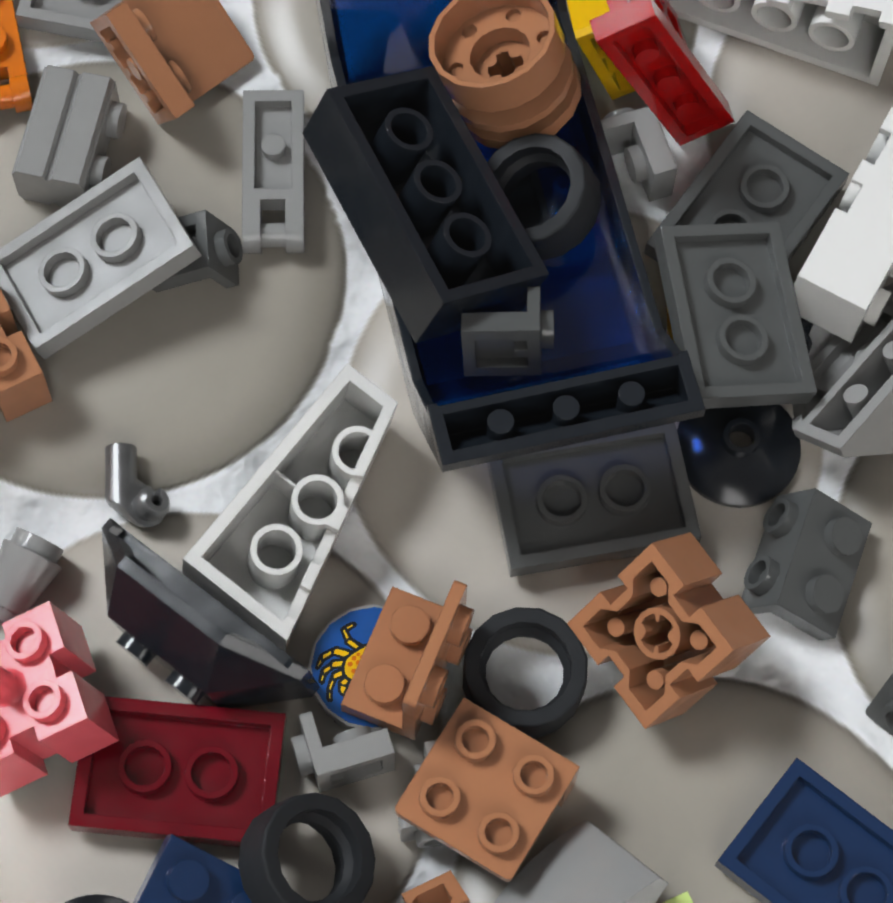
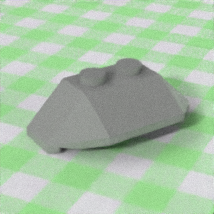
(853, 394)

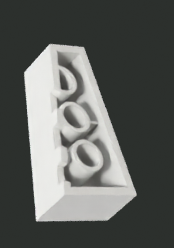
(854, 252)

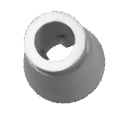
(25, 571)

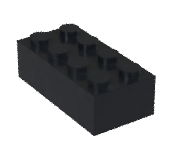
(423, 201)

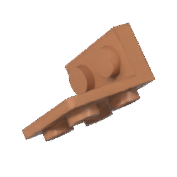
(172, 50)
(406, 660)
(486, 790)

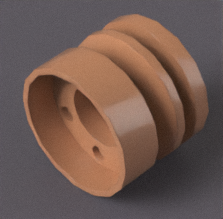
(505, 68)

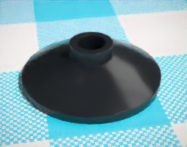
(734, 473)

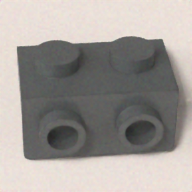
(806, 561)

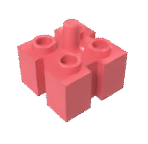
(45, 698)

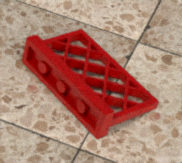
(653, 56)

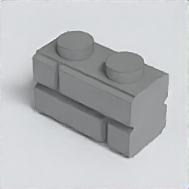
(68, 136)

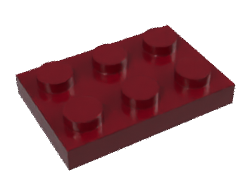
(180, 772)

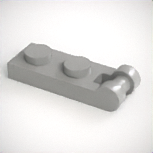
(273, 169)

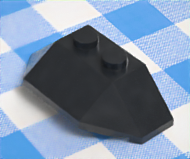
(191, 632)

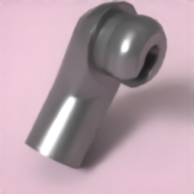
(128, 494)

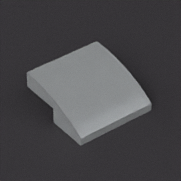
(584, 868)

